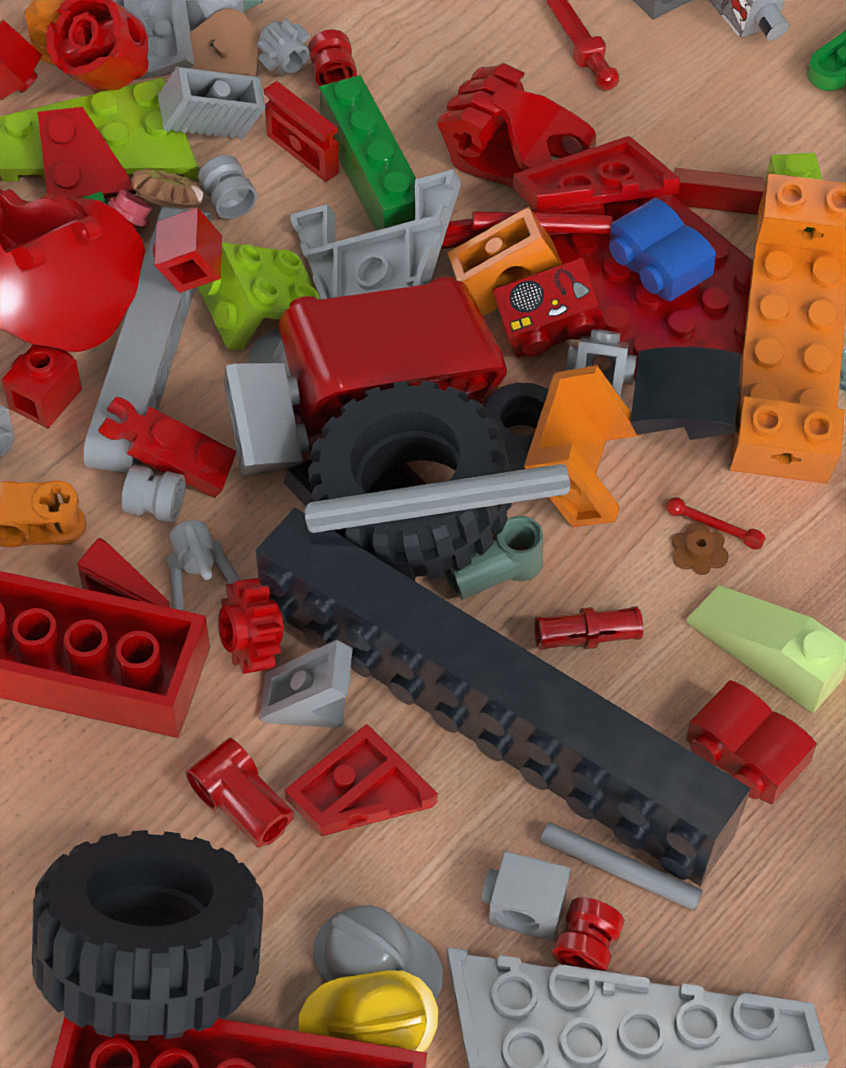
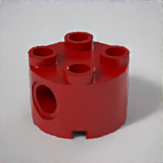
(98, 44)

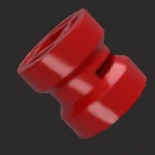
(331, 57)
(588, 935)

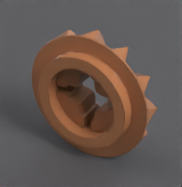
(167, 188)

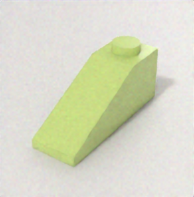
(775, 643)

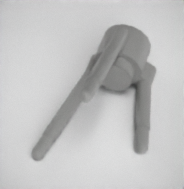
(196, 554)

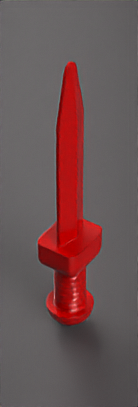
(587, 50)

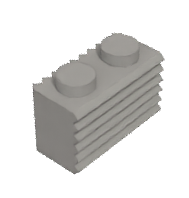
(210, 102)

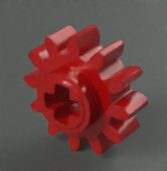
(250, 625)

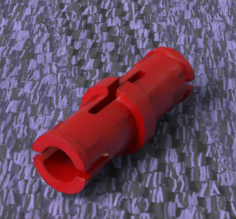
(588, 628)

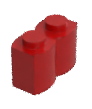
(750, 741)

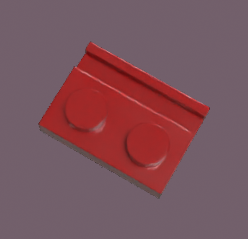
(301, 131)

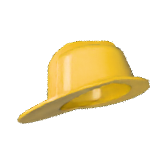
(374, 1009)

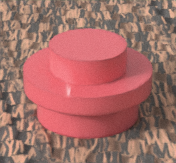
(132, 208)

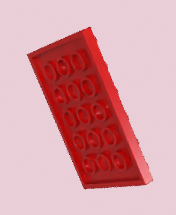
(703, 317)

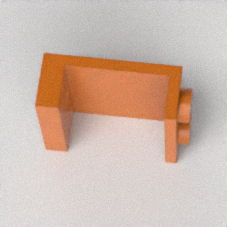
(572, 431)

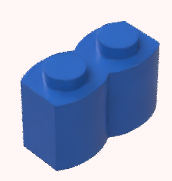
(661, 249)

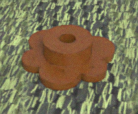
(699, 549)

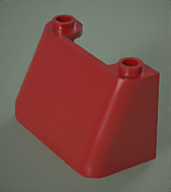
(388, 337)

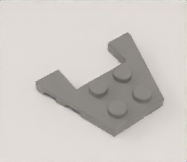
(383, 258)

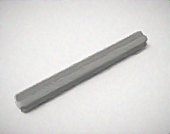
(437, 498)

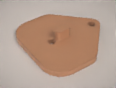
(233, 42)

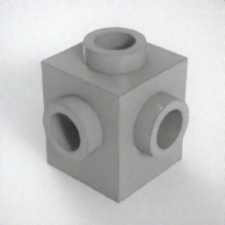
(607, 344)

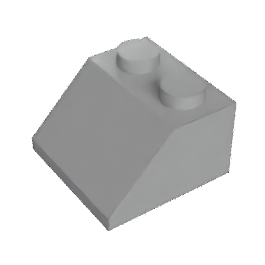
(263, 417)

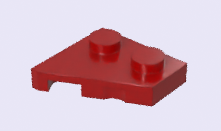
(78, 157)
(359, 786)

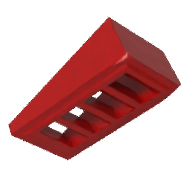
(109, 573)

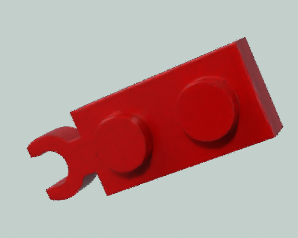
(170, 446)

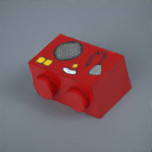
(549, 308)

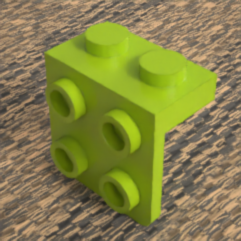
(253, 287)

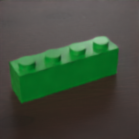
(369, 153)

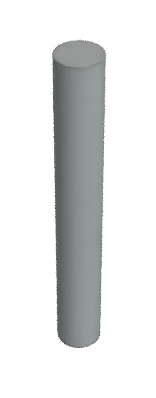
(621, 866)

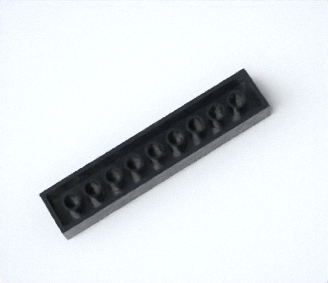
(504, 699)

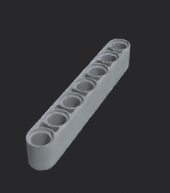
(140, 357)

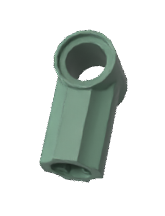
(501, 560)

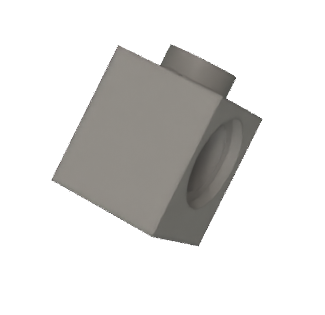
(526, 895)

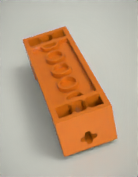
(794, 333)

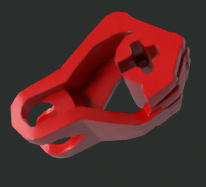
(503, 130)

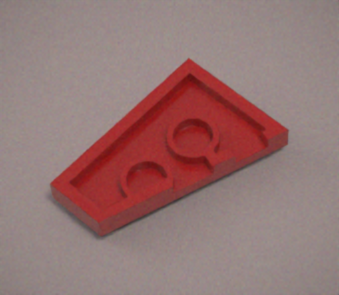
(596, 176)

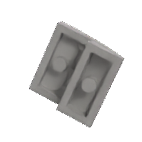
(167, 34)

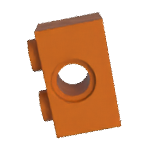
(502, 256)

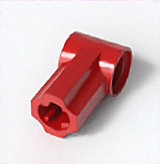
(232, 782)

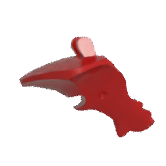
(65, 270)

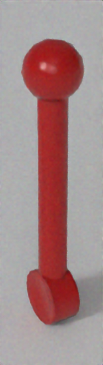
(752, 538)

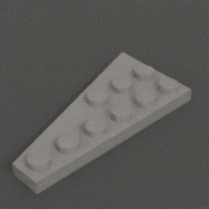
(604, 1019)

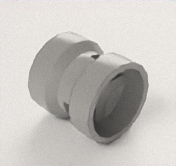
(227, 186)
(156, 494)

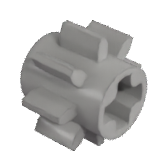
(283, 47)

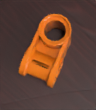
(32, 510)

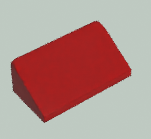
(720, 190)

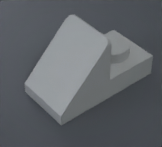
(309, 688)

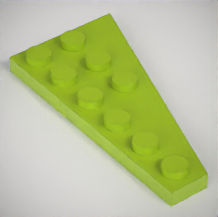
(126, 120)

